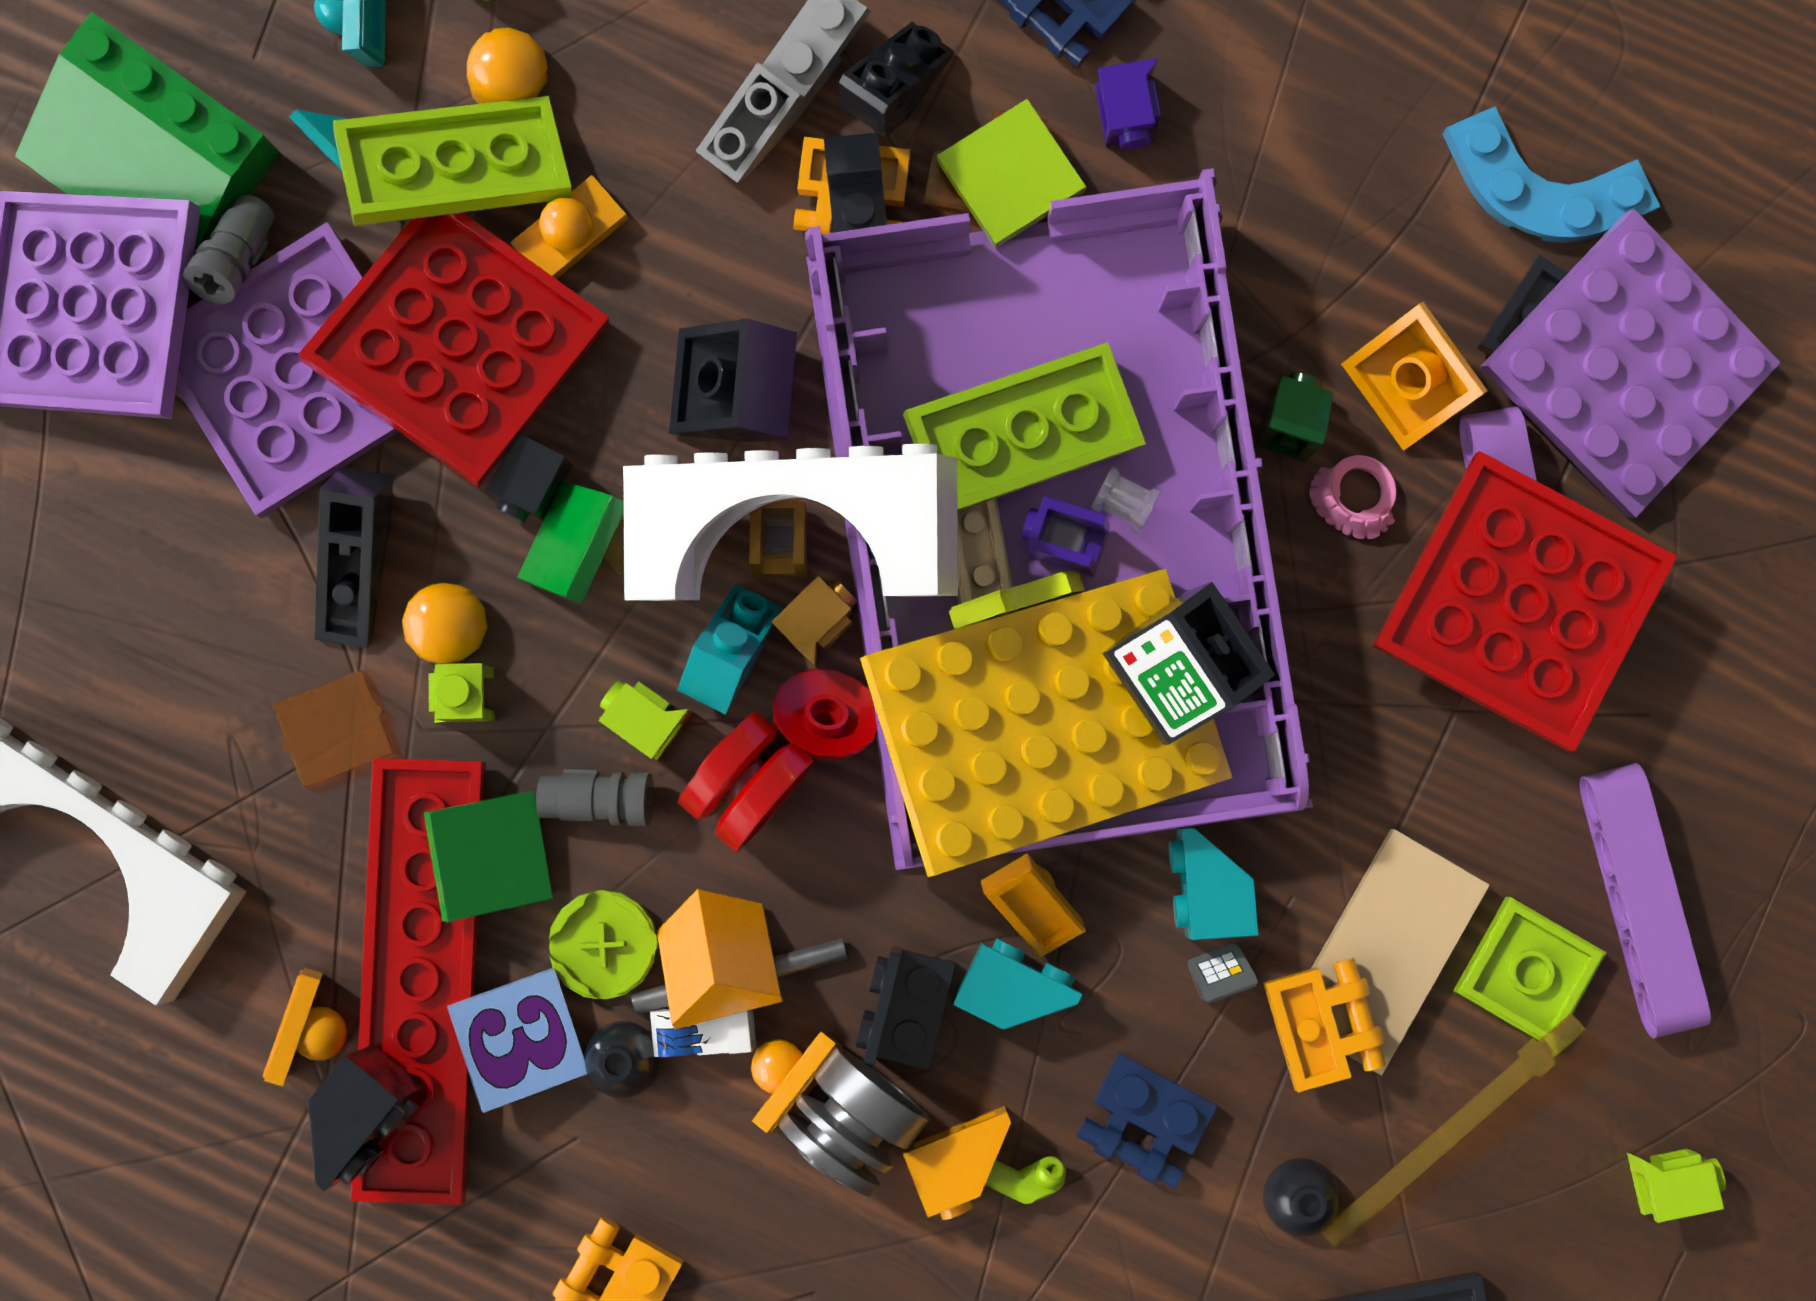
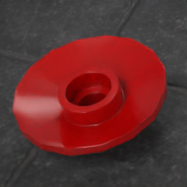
(828, 699)

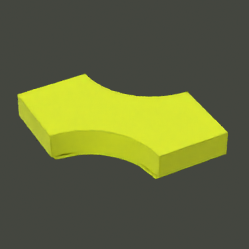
(1016, 598)

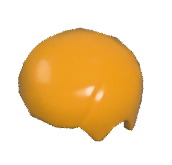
(506, 66)
(444, 623)

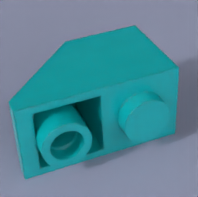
(728, 649)
(1215, 891)
(1009, 991)

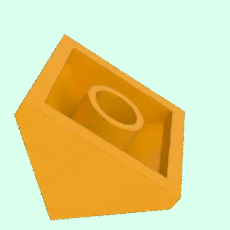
(1414, 376)
(717, 959)

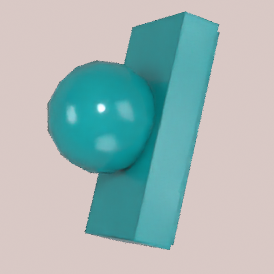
(359, 24)

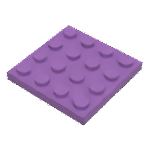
(93, 301)
(1630, 364)
(250, 392)

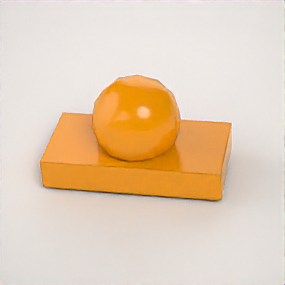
(570, 228)
(1033, 905)
(313, 1032)
(787, 1074)

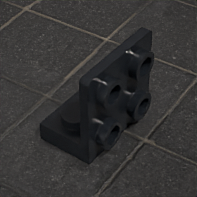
(908, 1010)

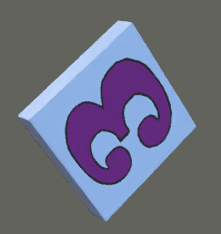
(517, 1039)

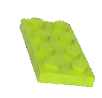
(451, 160)
(1031, 425)

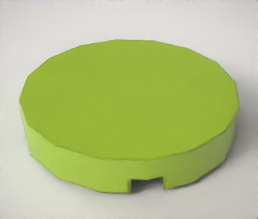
(603, 944)

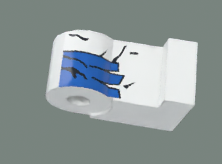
(721, 1035)

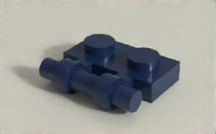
(1094, 15)
(1153, 1104)

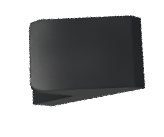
(855, 181)

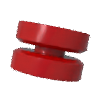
(740, 776)

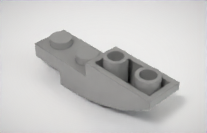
(782, 86)

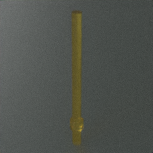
(1533, 1059)

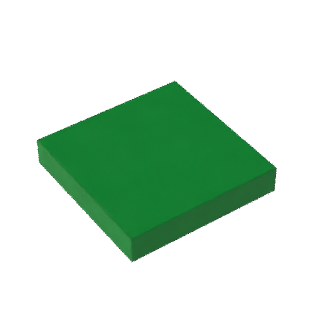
(572, 541)
(488, 856)

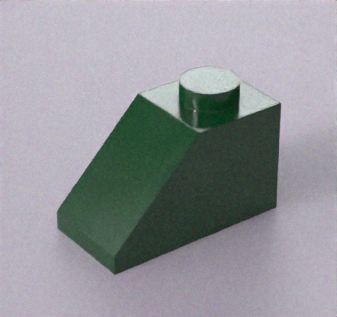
(1295, 417)

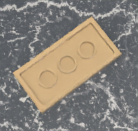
(1400, 933)

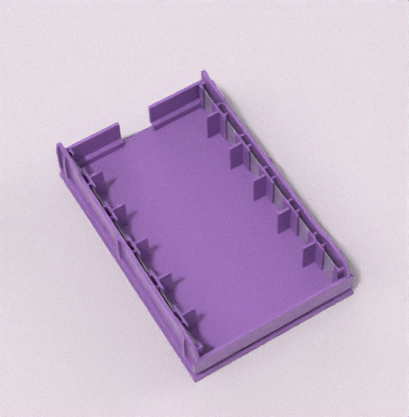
(941, 310)

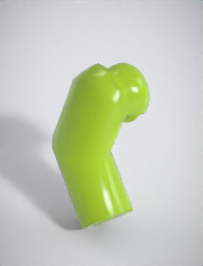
(1030, 1182)

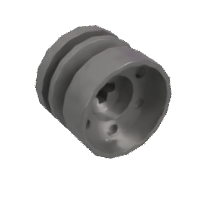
(853, 1122)

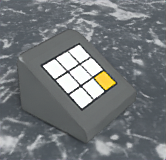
(1221, 973)

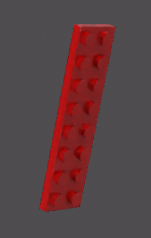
(411, 975)

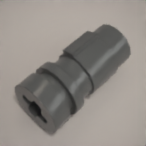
(233, 248)
(588, 797)

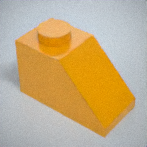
(956, 1163)

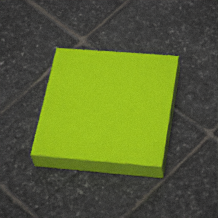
(1010, 173)
(1529, 970)

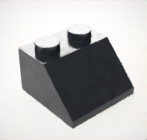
(733, 381)

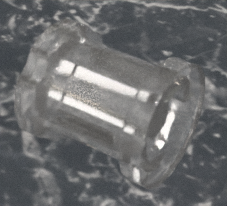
(1125, 500)

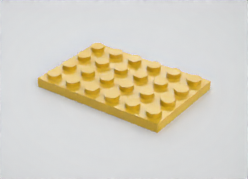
(1028, 728)

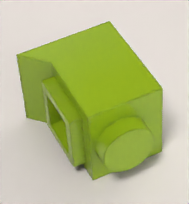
(458, 693)
(642, 717)
(1677, 1184)

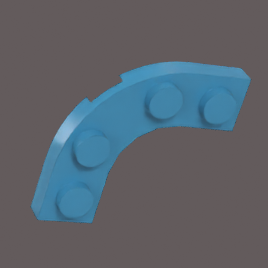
(1531, 203)

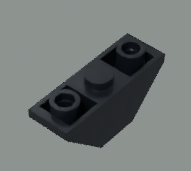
(894, 78)

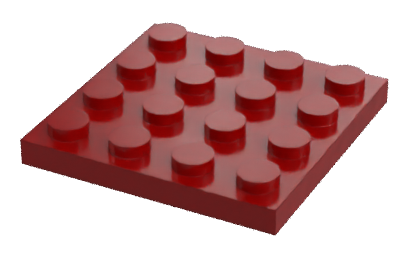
(455, 341)
(1524, 601)

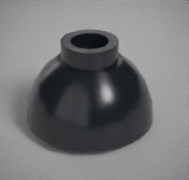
(621, 1059)
(1301, 1197)

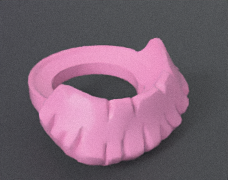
(1326, 493)

